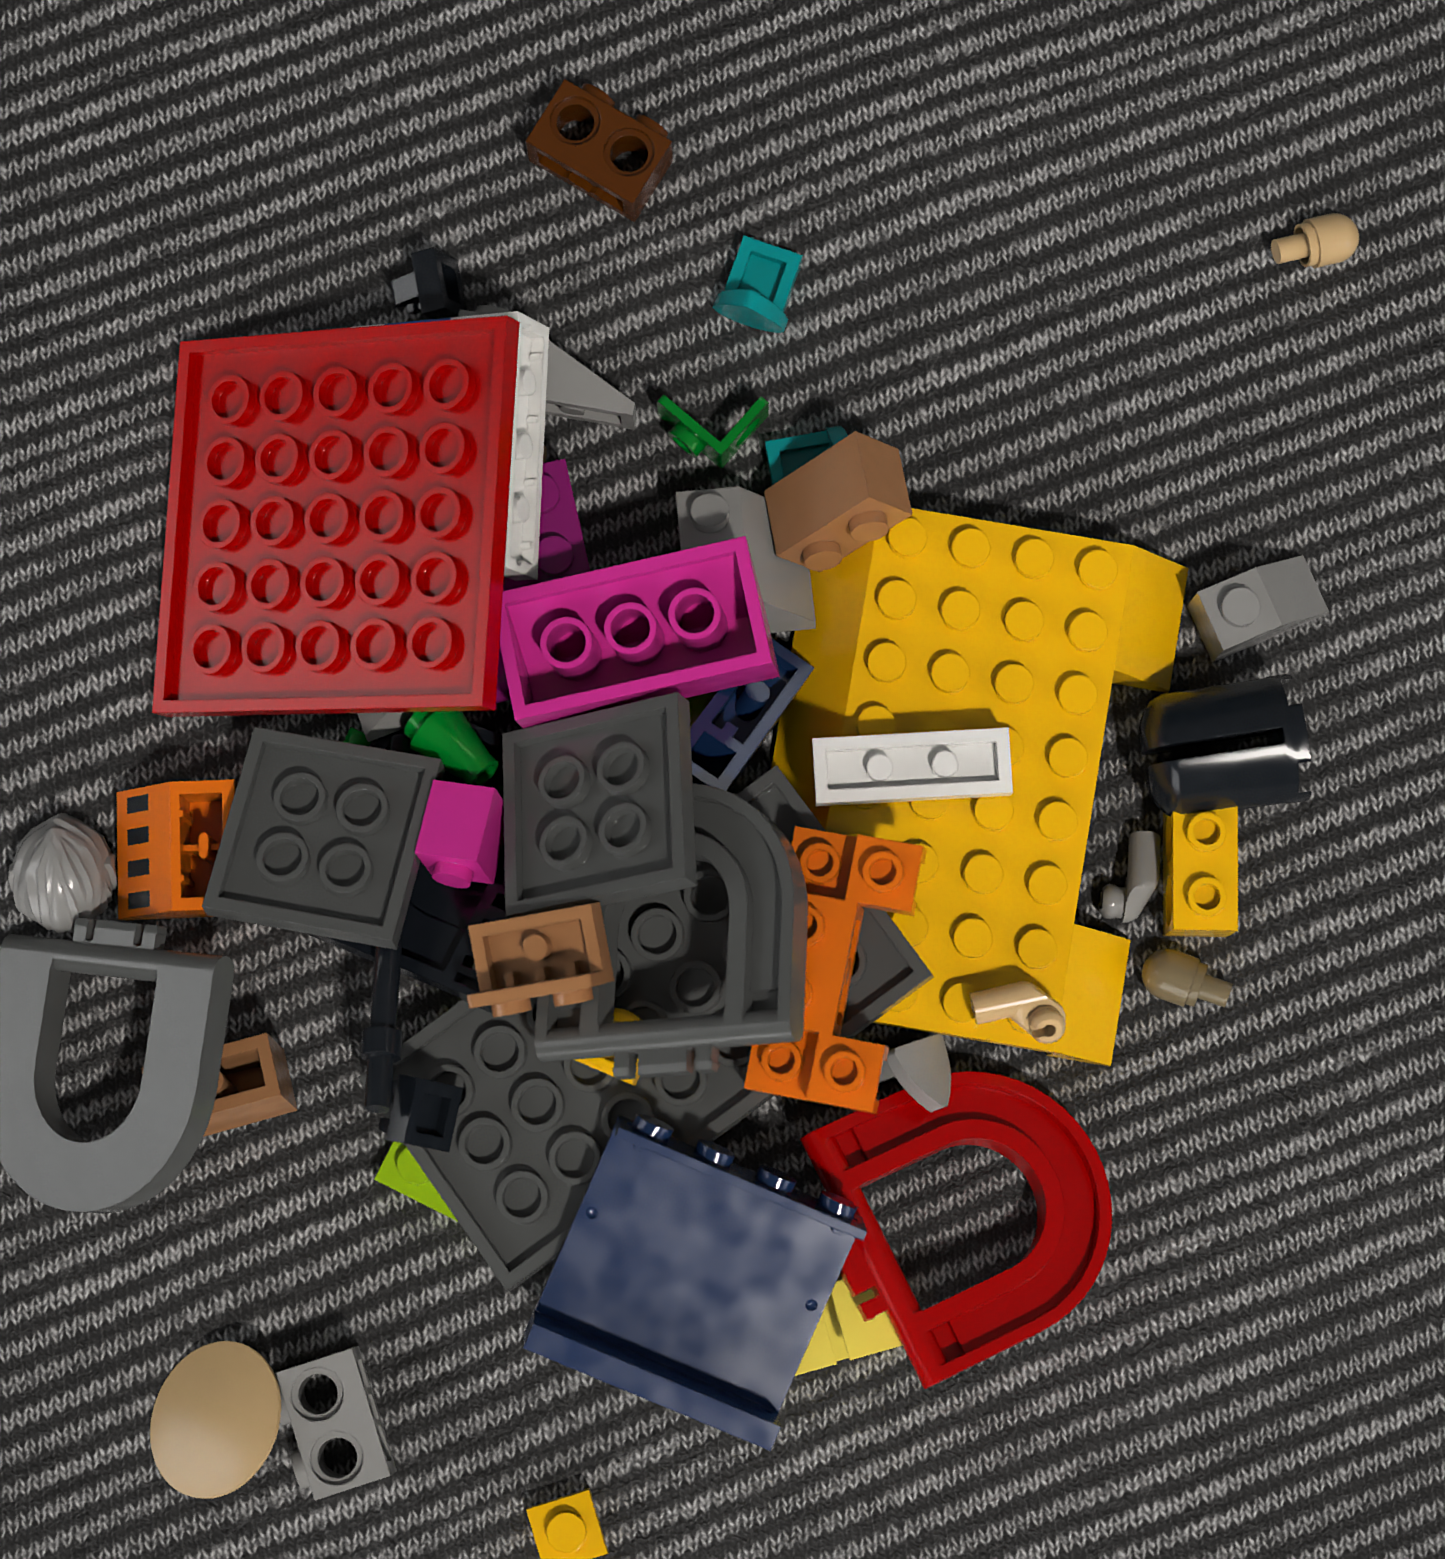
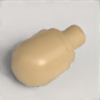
(1318, 241)

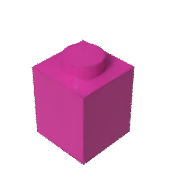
(462, 833)

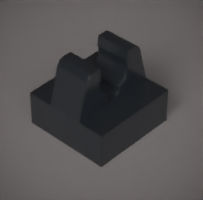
(433, 286)
(422, 1113)

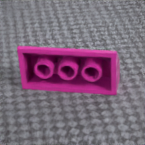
(636, 633)

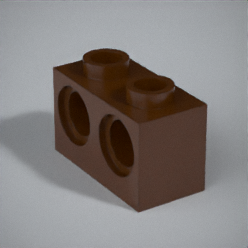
(589, 161)

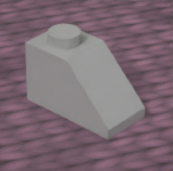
(1256, 606)

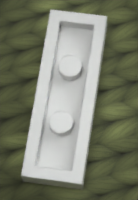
(912, 766)

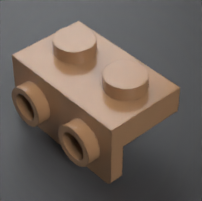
(539, 956)

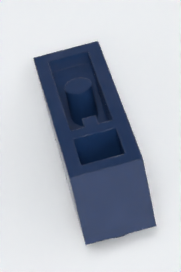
(740, 721)

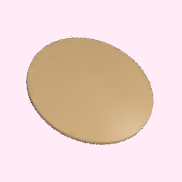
(215, 1419)

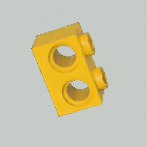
(1200, 873)

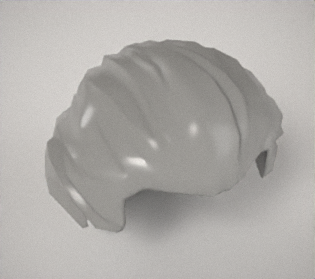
(62, 873)

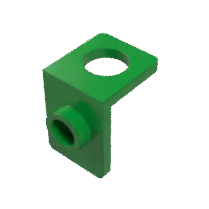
(695, 439)

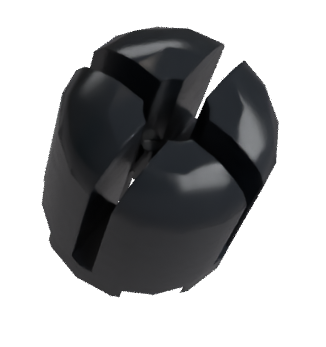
(1221, 717)

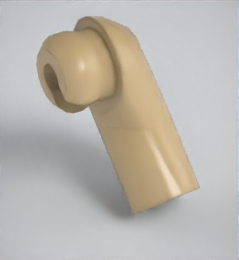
(1024, 1005)

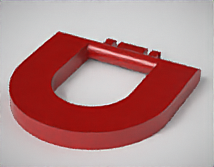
(1068, 1194)

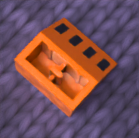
(169, 846)

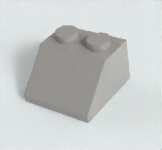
(736, 512)

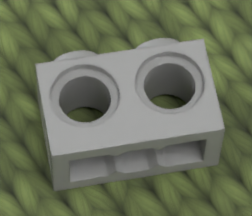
(351, 1418)

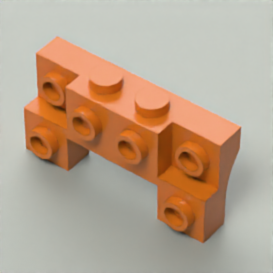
(840, 880)

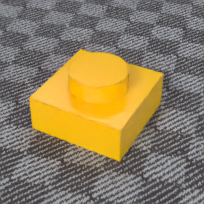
(568, 1527)

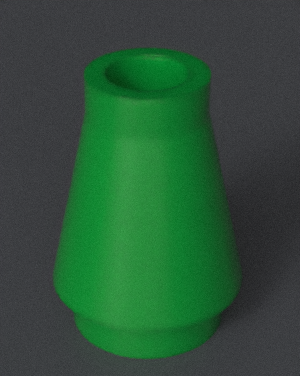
(454, 741)

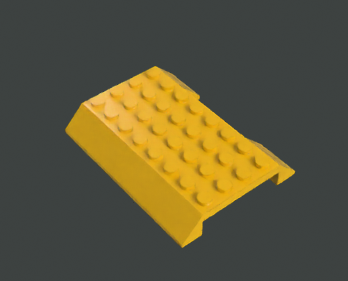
(987, 631)

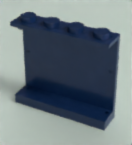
(693, 1279)

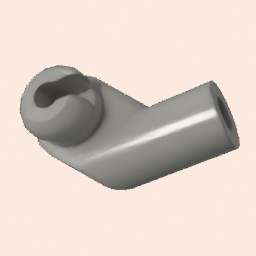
(1141, 879)

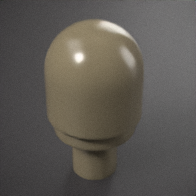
(1182, 979)

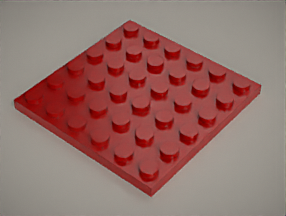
(338, 521)

